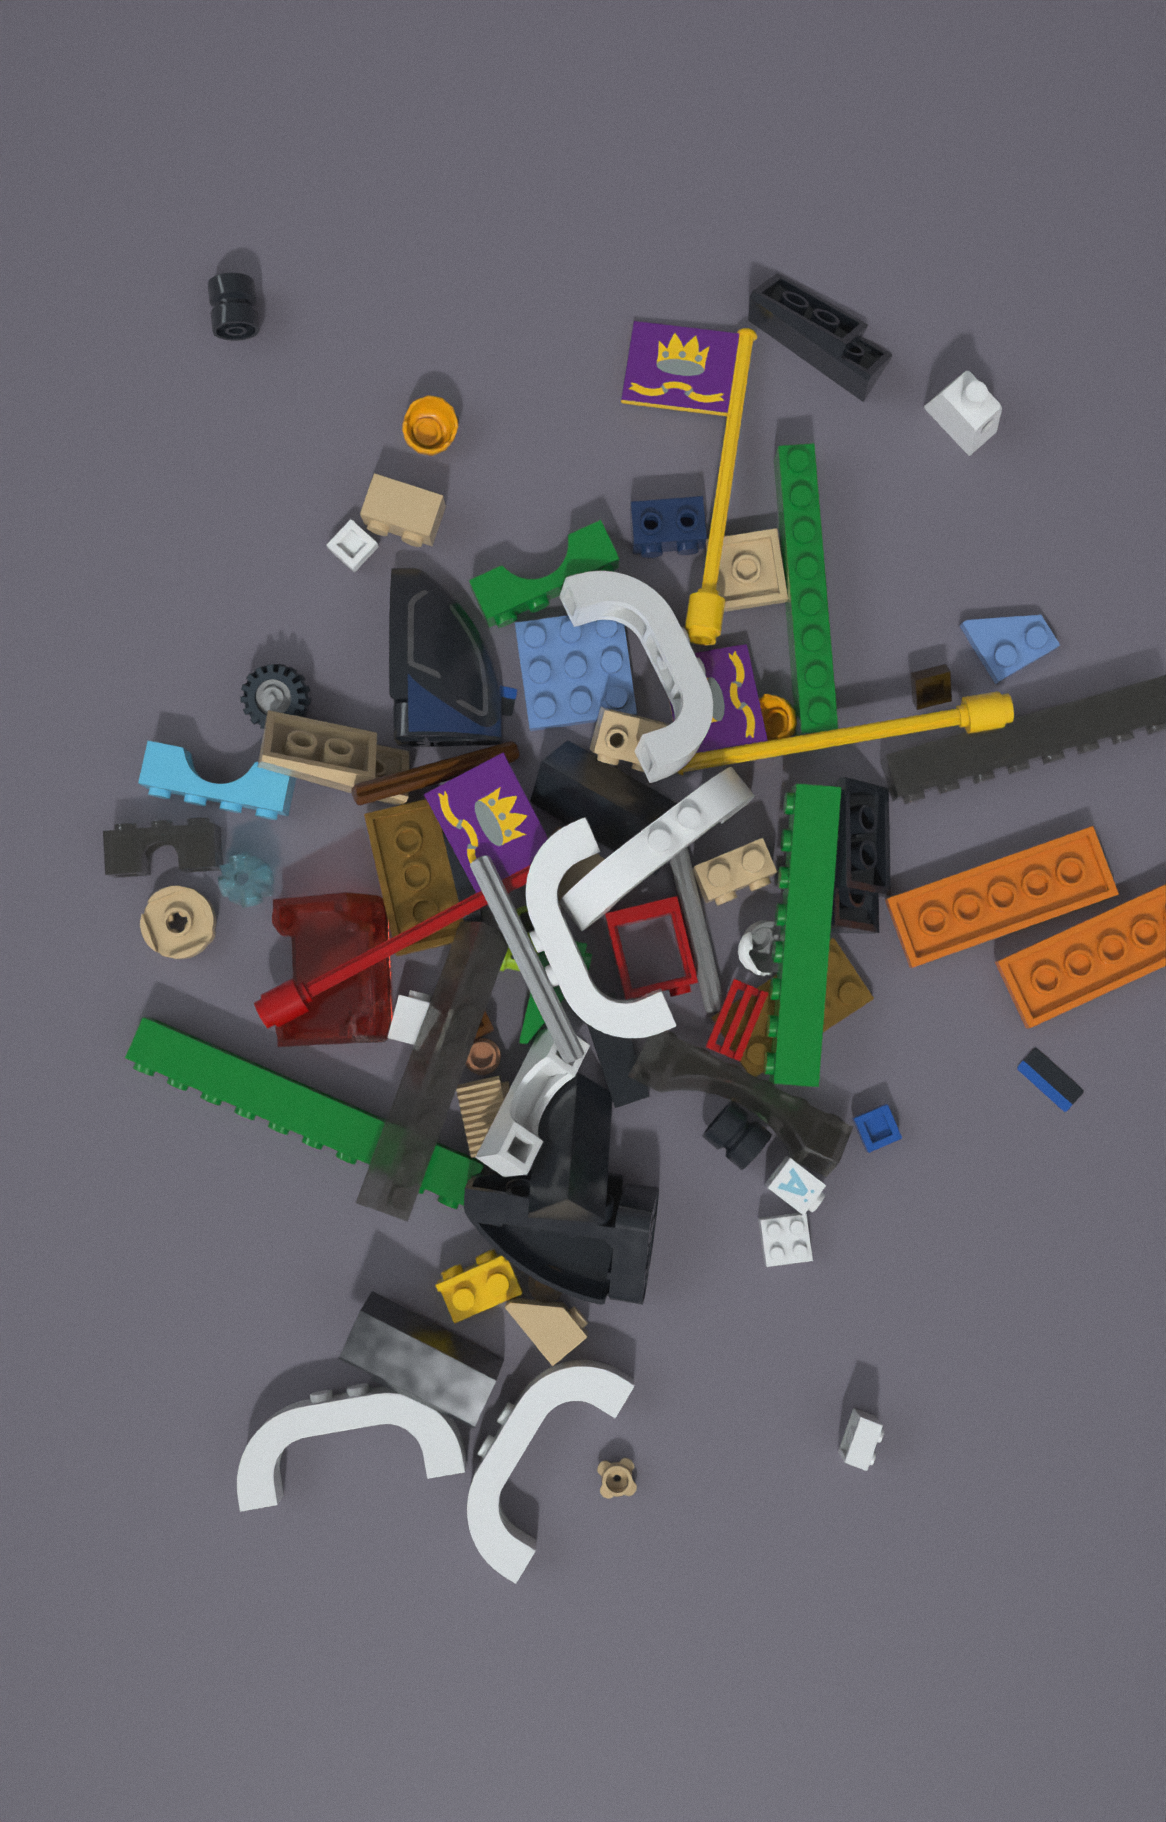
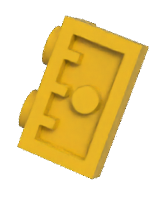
(478, 1286)

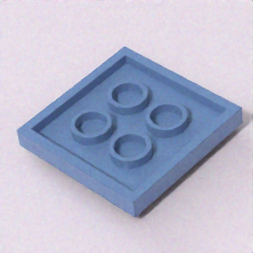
(573, 671)

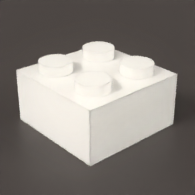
(785, 1239)
(861, 1439)

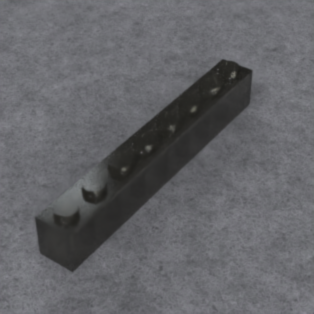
(1027, 739)
(433, 1070)

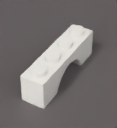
(514, 1132)

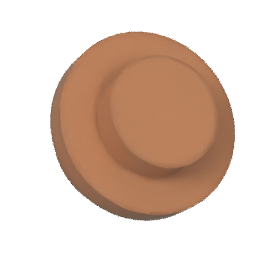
(483, 1057)

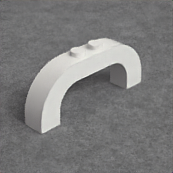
(638, 606)
(655, 846)
(612, 1016)
(324, 1413)
(495, 1537)

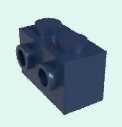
(668, 526)

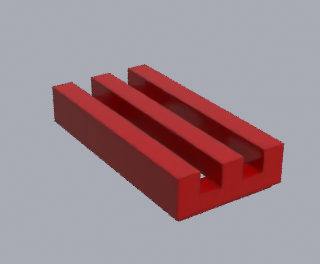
(748, 991)

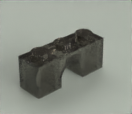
(130, 848)

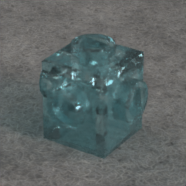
(258, 883)

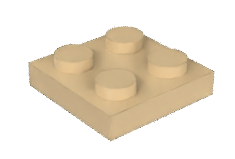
(751, 570)

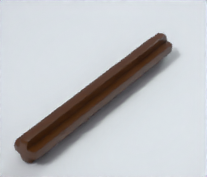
(429, 774)

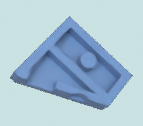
(1009, 642)

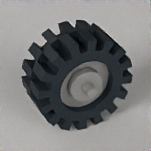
(276, 690)

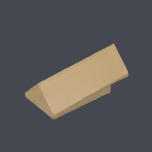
(328, 753)

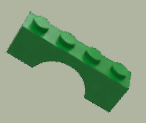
(507, 595)

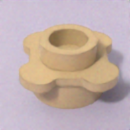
(624, 1486)

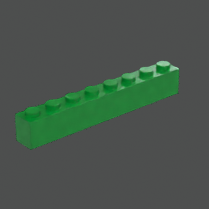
(806, 589)
(804, 935)

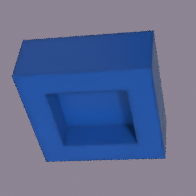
(877, 1128)

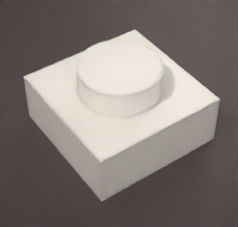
(352, 545)

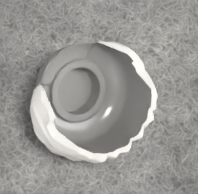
(757, 947)

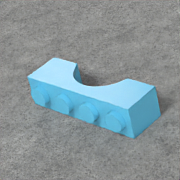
(172, 771)

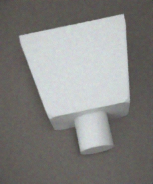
(966, 412)

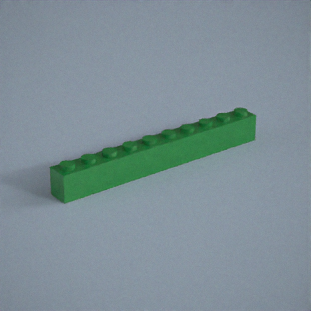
(284, 1103)

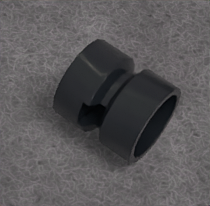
(232, 304)
(737, 1135)

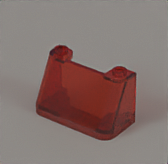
(324, 935)

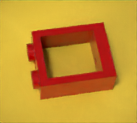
(644, 913)

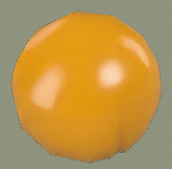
(430, 425)
(778, 717)

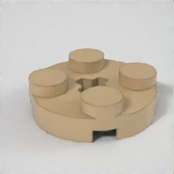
(160, 912)

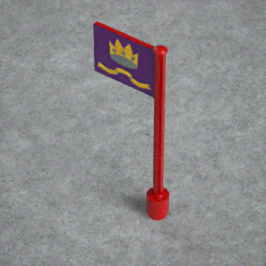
(480, 816)

